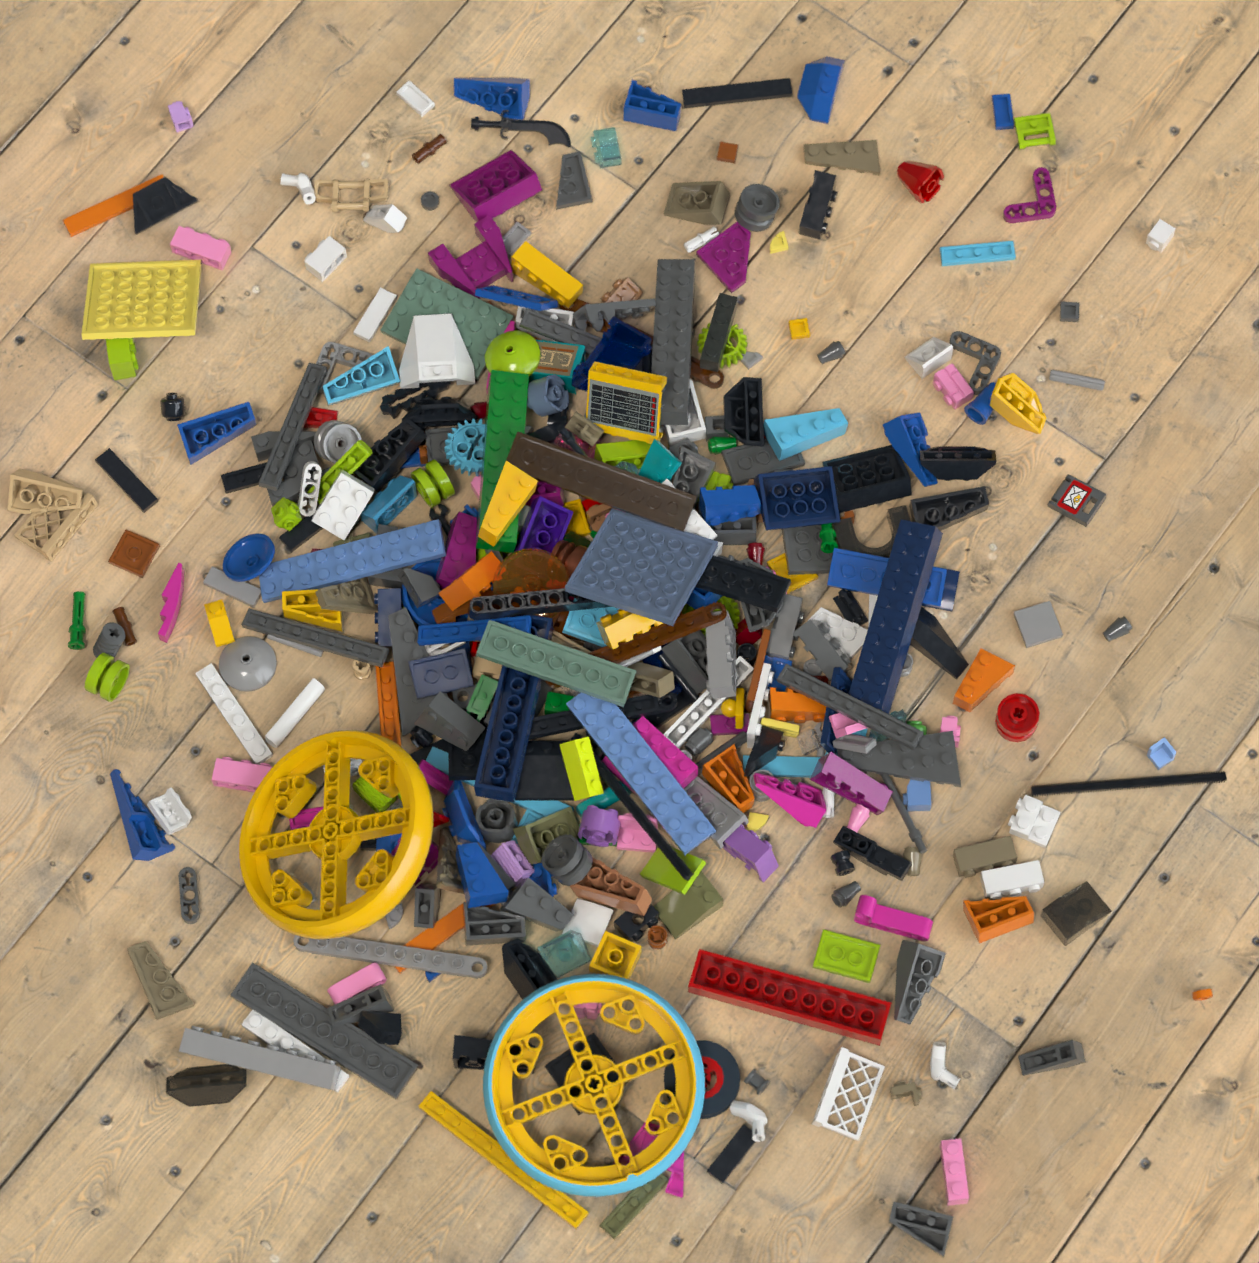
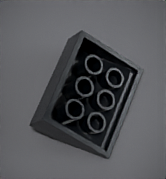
(869, 478)
(544, 773)

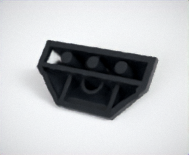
(745, 412)
(439, 413)
(957, 462)
(525, 968)

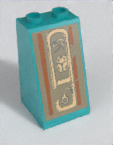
(559, 360)

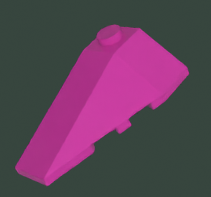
(800, 800)

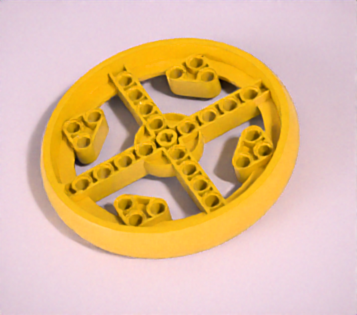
(336, 834)

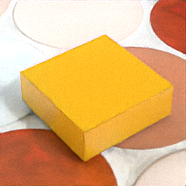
(799, 328)

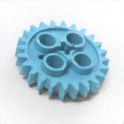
(459, 441)

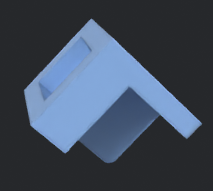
(1161, 753)

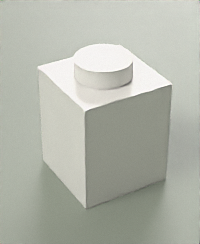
(1160, 236)

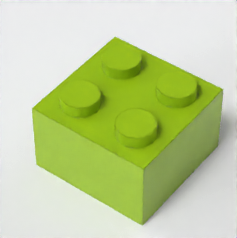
(122, 358)

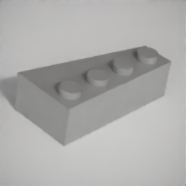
(721, 658)

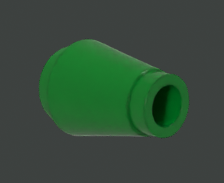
(718, 444)

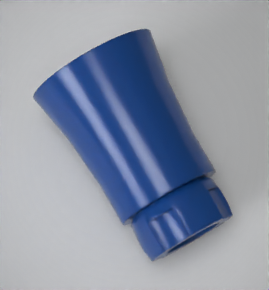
(980, 408)

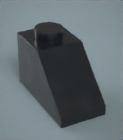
(382, 1027)

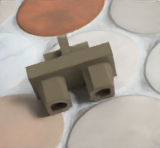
(584, 428)

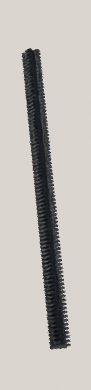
(1128, 783)
(639, 815)

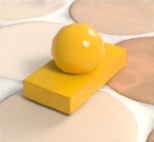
(732, 708)

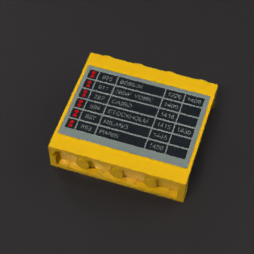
(625, 401)

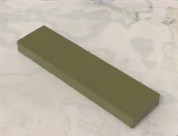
(632, 1206)

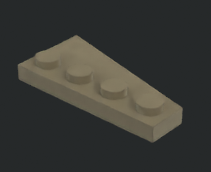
(844, 155)
(348, 597)
(158, 984)

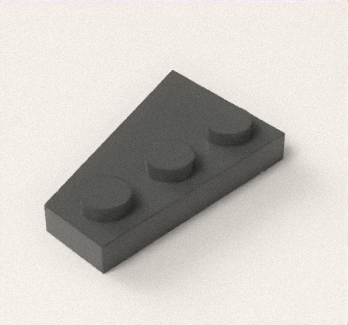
(573, 183)

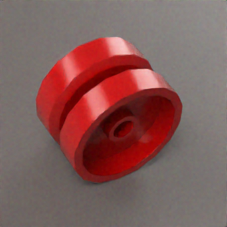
(1017, 717)

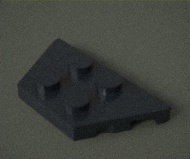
(158, 203)

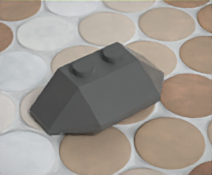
(756, 616)

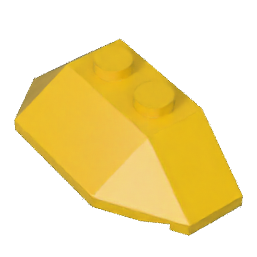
(1018, 403)

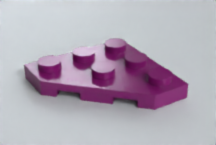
(728, 256)

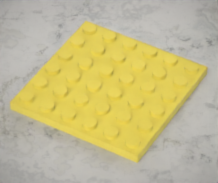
(142, 299)

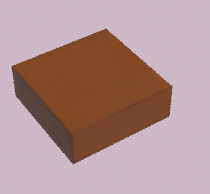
(727, 152)

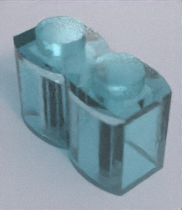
(607, 147)

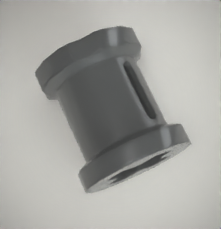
(756, 1081)

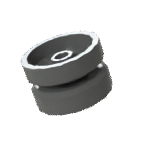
(756, 207)
(567, 860)

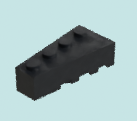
(949, 508)

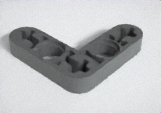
(984, 359)

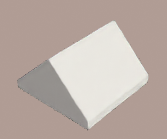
(929, 356)

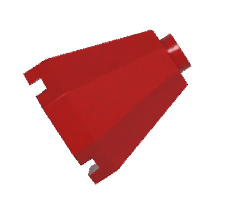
(920, 179)

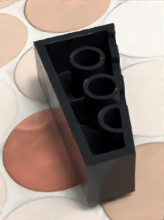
(390, 454)
(472, 1053)

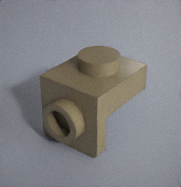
(902, 1090)

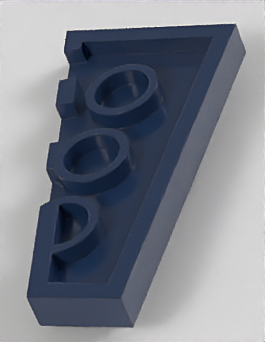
(843, 683)

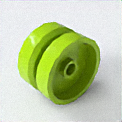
(432, 483)
(107, 677)

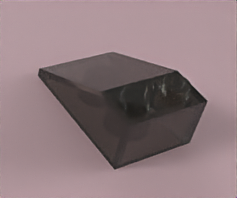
(1075, 913)

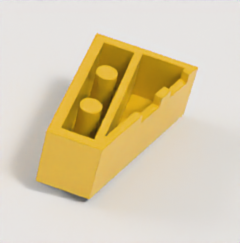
(304, 607)

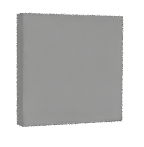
(1038, 624)

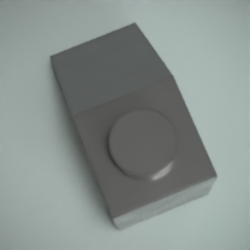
(419, 586)
(426, 905)

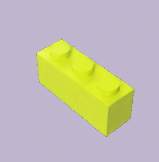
(581, 768)

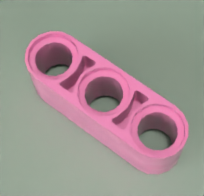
(357, 983)

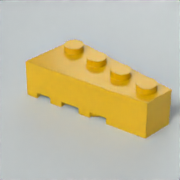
(545, 275)
(508, 499)
(623, 626)

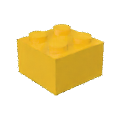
(615, 956)

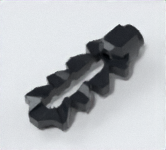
(434, 389)

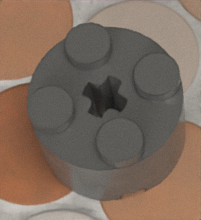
(496, 821)

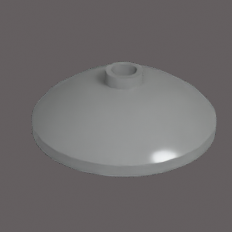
(248, 674)

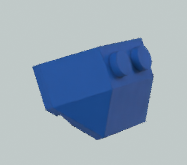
(819, 87)
(461, 816)

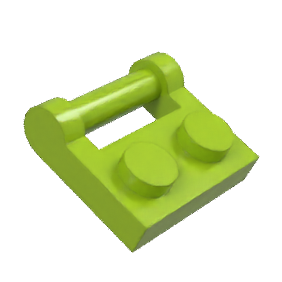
(1032, 126)

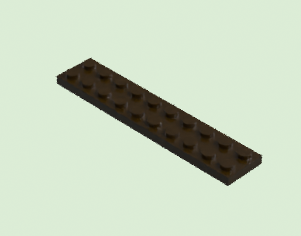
(601, 482)

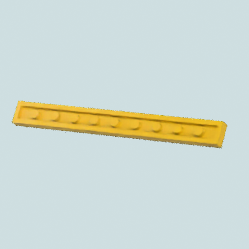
(494, 1154)

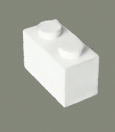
(325, 258)

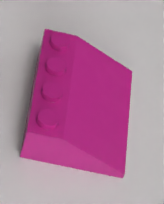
(674, 759)

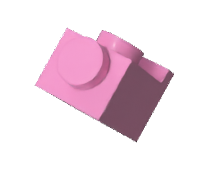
(949, 723)

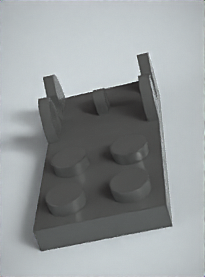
(597, 312)

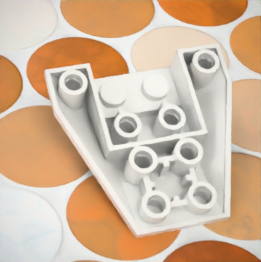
(435, 353)

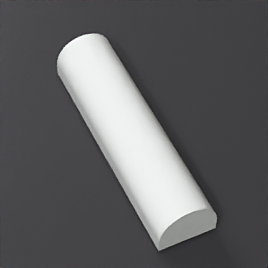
(294, 713)

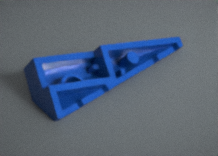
(143, 835)

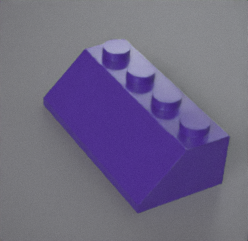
(543, 525)

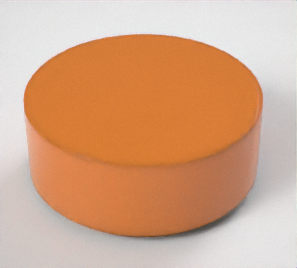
(1202, 994)

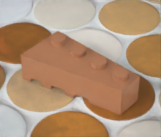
(612, 889)

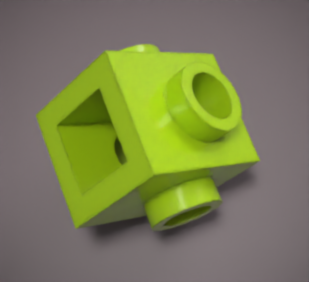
(286, 514)

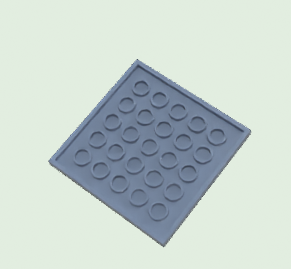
(641, 567)

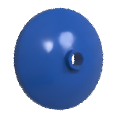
(248, 557)

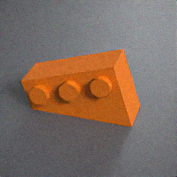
(981, 679)
(794, 707)

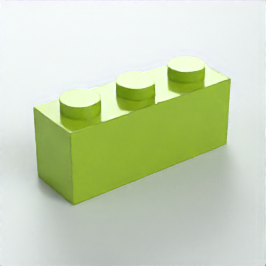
(628, 451)

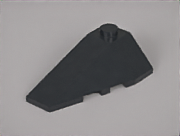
(936, 645)

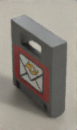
(1073, 497)

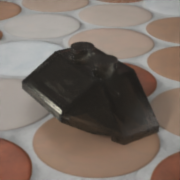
(207, 1084)

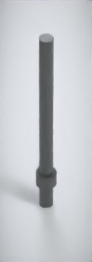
(914, 834)

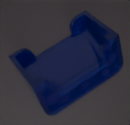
(618, 347)

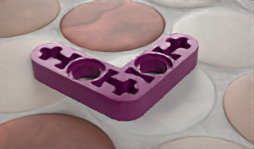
(1042, 201)

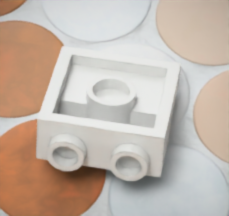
(1033, 821)

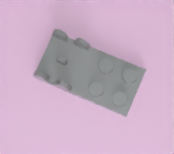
(716, 809)

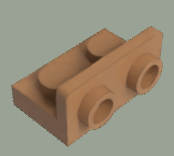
(622, 290)

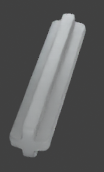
(1078, 380)

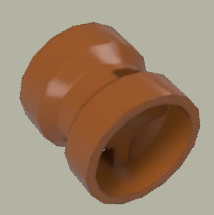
(654, 935)

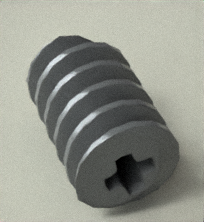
(109, 640)

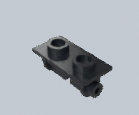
(849, 607)

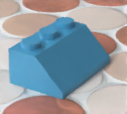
(389, 503)

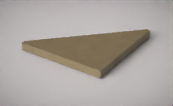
(447, 871)

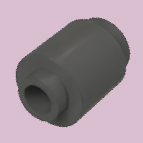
(699, 741)

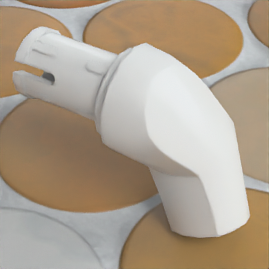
(302, 183)
(937, 1066)
(753, 1116)

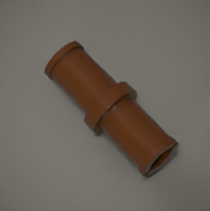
(429, 148)
(123, 621)

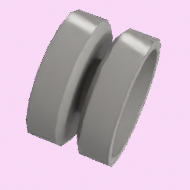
(335, 439)

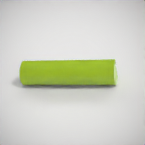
(348, 462)

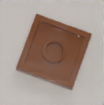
(134, 553)

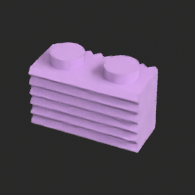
(513, 861)

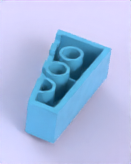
(369, 376)
(803, 431)

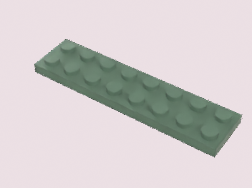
(556, 663)

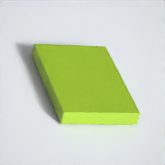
(664, 873)
(846, 956)

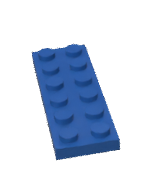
(865, 574)

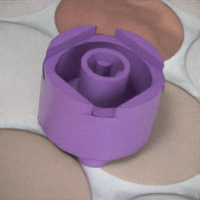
(599, 826)

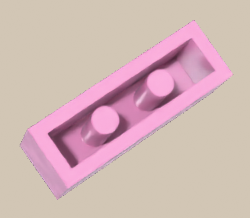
(200, 247)
(238, 774)
(954, 1172)

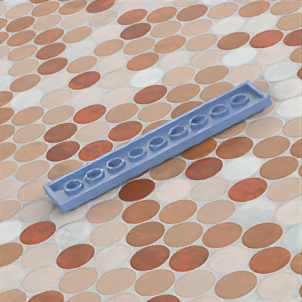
(353, 560)
(642, 771)

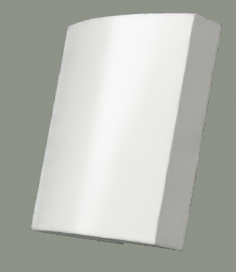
(589, 920)

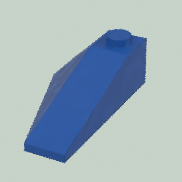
(495, 94)
(907, 437)

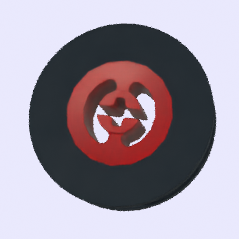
(718, 1063)

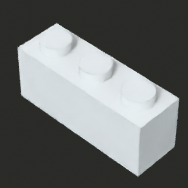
(1012, 880)

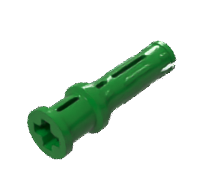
(827, 536)
(77, 629)

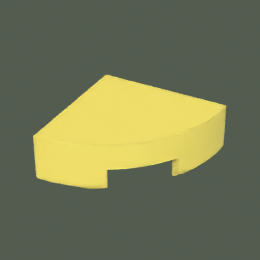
(778, 243)
(756, 821)

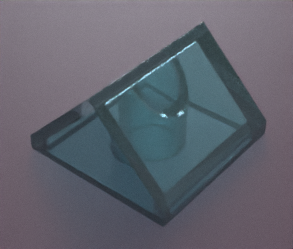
(565, 953)

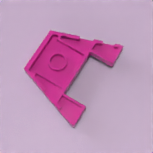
(641, 1142)

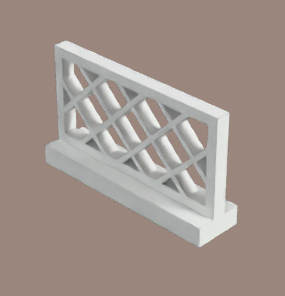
(834, 1083)

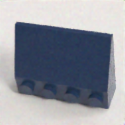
(797, 498)

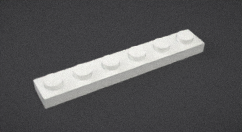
(234, 714)
(276, 1036)

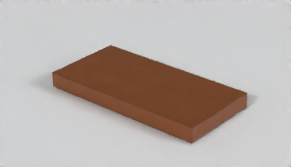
(757, 671)

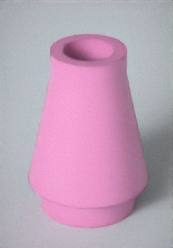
(858, 817)

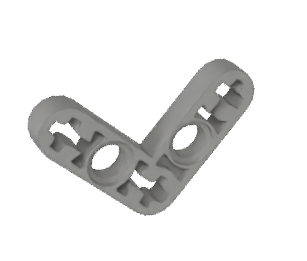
(337, 357)

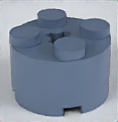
(547, 395)

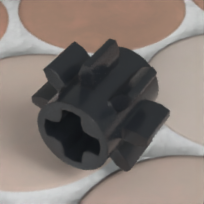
(421, 737)

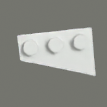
(849, 634)

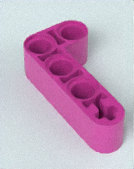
(892, 920)

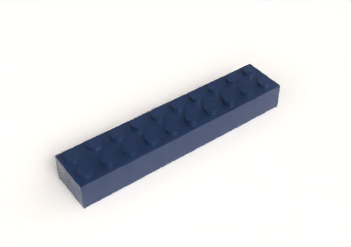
(895, 614)
(510, 727)

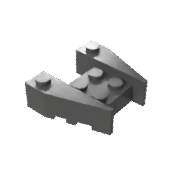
(303, 453)

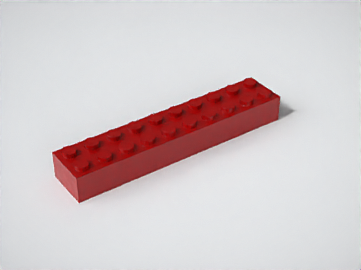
(789, 997)

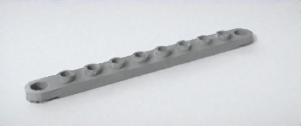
(394, 955)

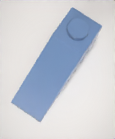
(918, 796)

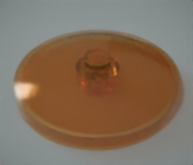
(529, 572)

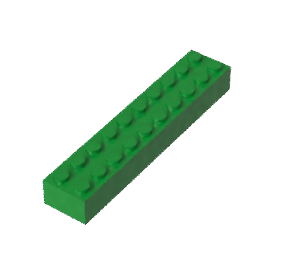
(504, 418)

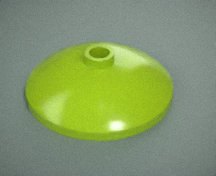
(523, 357)

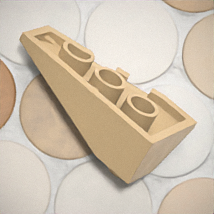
(40, 493)

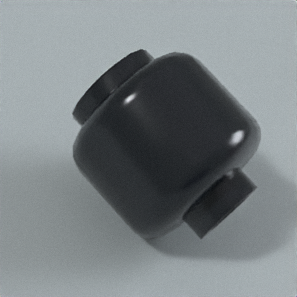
(172, 407)

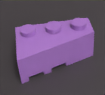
(752, 851)

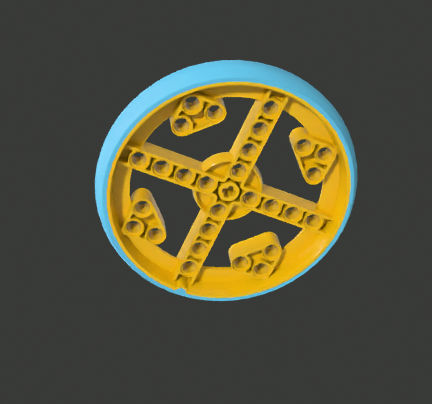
(671, 1138)

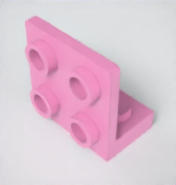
(632, 836)

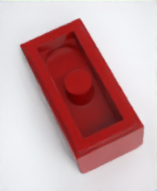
(319, 416)

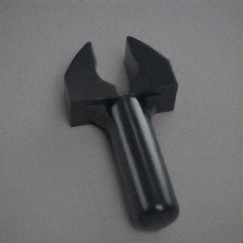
(444, 511)

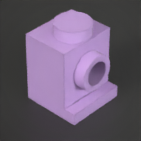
(180, 116)

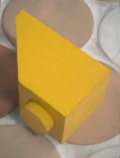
(219, 623)

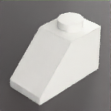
(386, 218)

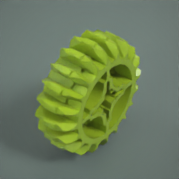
(731, 354)

